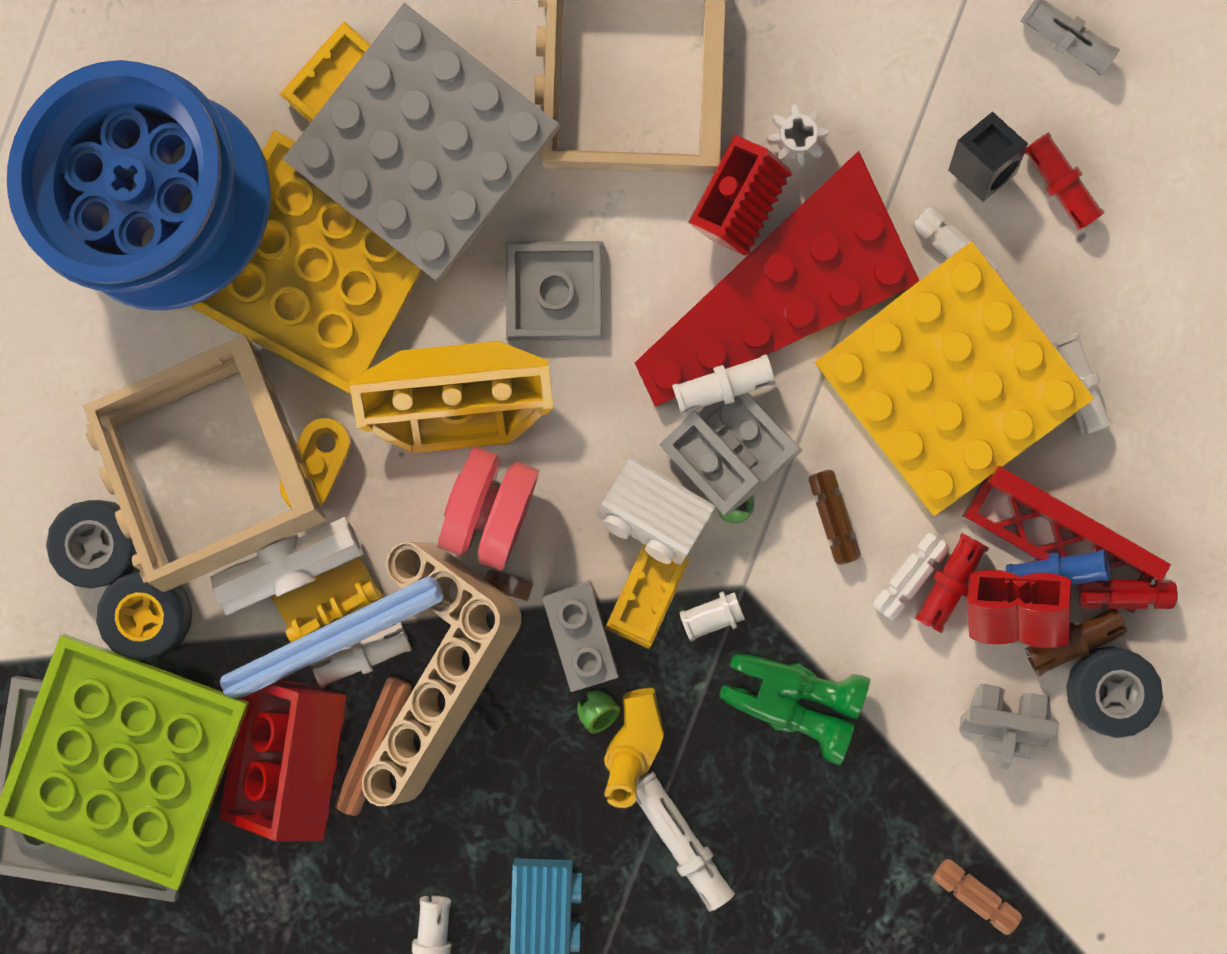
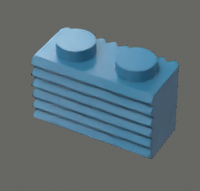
(542, 907)

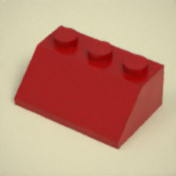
(284, 762)

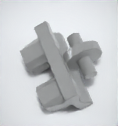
(1029, 726)

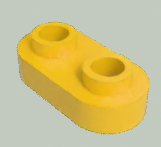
(322, 466)

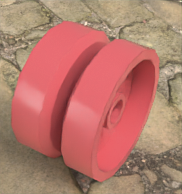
(482, 506)

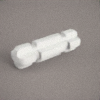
(946, 238)
(911, 576)

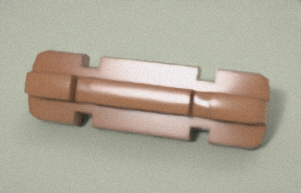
(977, 897)

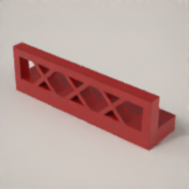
(1063, 516)

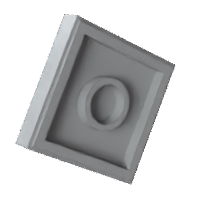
(554, 290)

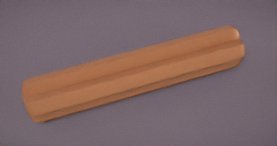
(390, 703)

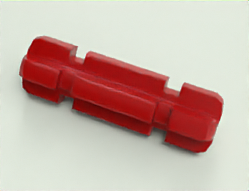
(1128, 594)

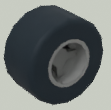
(76, 545)
(1128, 704)

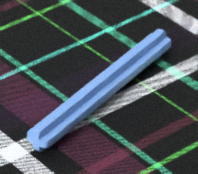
(332, 638)

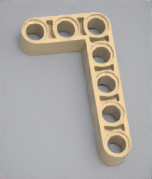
(443, 673)

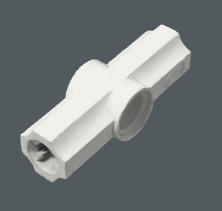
(286, 565)

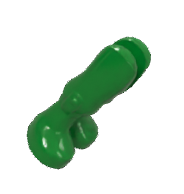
(780, 697)

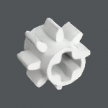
(806, 126)

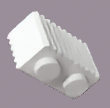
(654, 512)

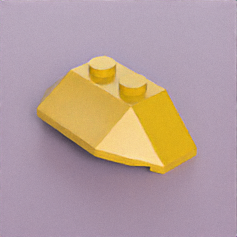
(452, 396)

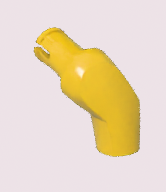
(633, 746)

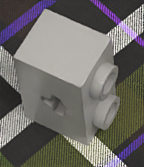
(580, 635)

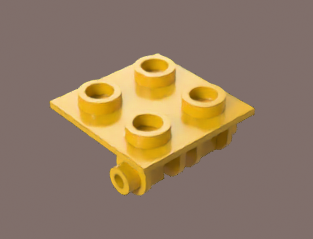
(327, 599)

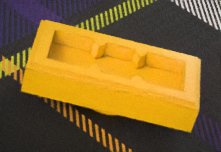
(325, 71)
(645, 598)

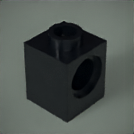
(987, 156)

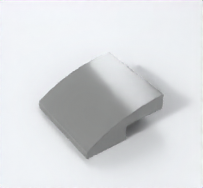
(730, 450)

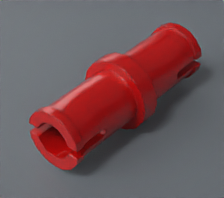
(1063, 181)
(951, 583)

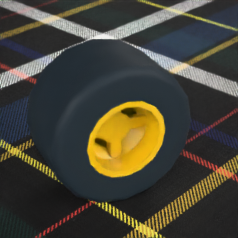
(126, 616)

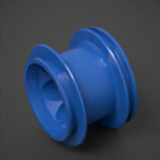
(121, 127)

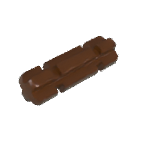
(834, 517)

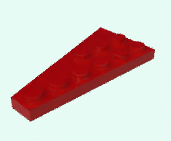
(808, 274)

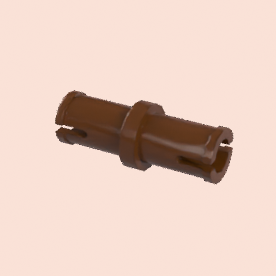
(1082, 639)

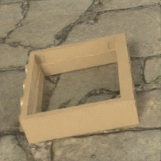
(549, 93)
(120, 478)

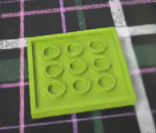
(120, 761)

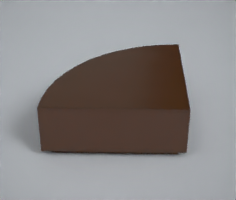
(510, 584)

